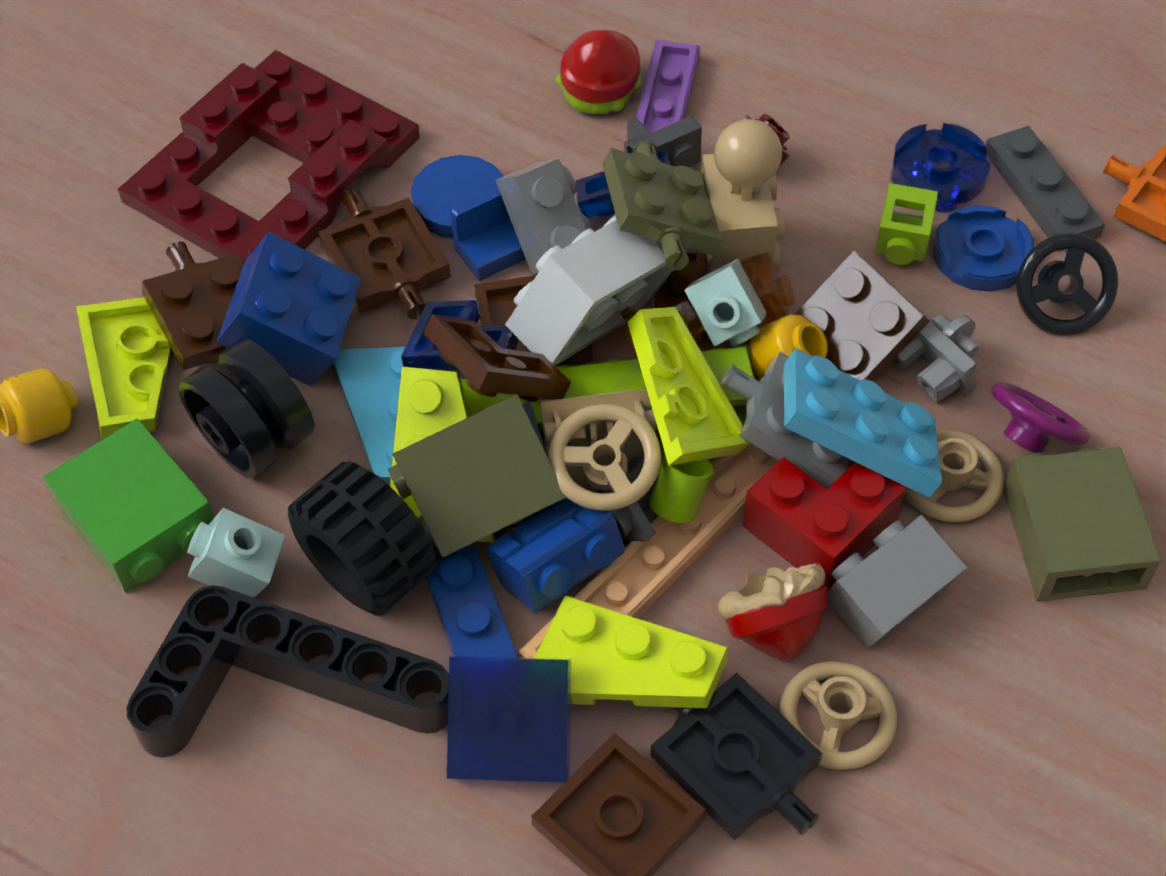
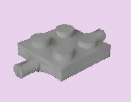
(766, 427)

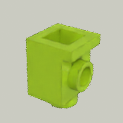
(904, 235)

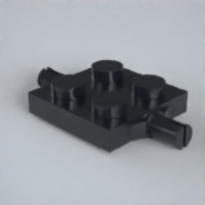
(739, 759)

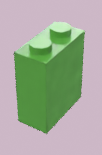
(129, 504)

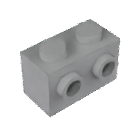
(542, 208)
(893, 580)

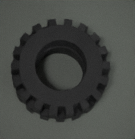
(362, 537)

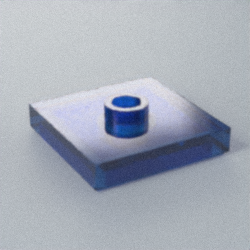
(509, 719)

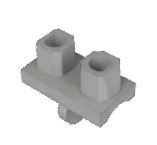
(948, 351)

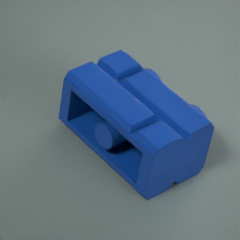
(555, 552)

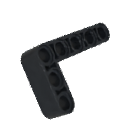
(283, 660)

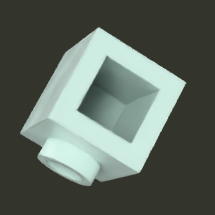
(727, 304)
(234, 553)

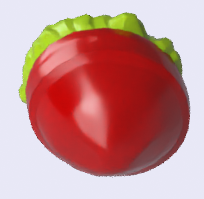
(599, 71)

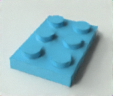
(861, 422)

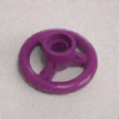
(1036, 419)

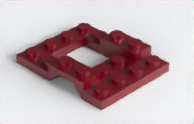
(294, 111)

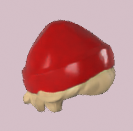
(777, 610)

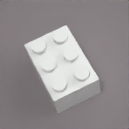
(585, 289)

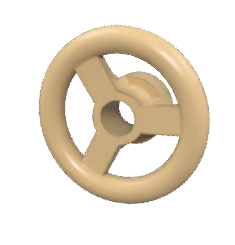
(958, 469)
(610, 476)
(845, 690)

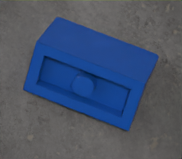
(485, 235)

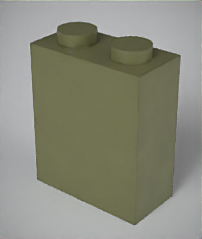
(477, 476)
(1080, 523)

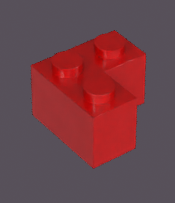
(817, 523)

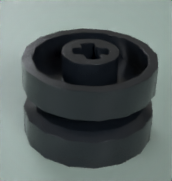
(247, 407)

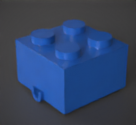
(291, 307)

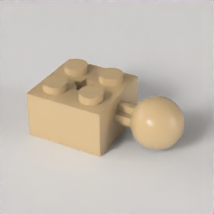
(742, 192)

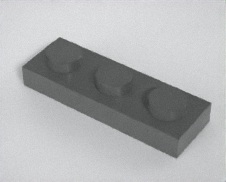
(1042, 184)

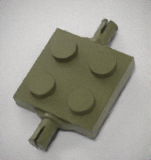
(661, 203)

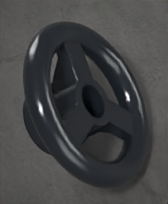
(1053, 271)

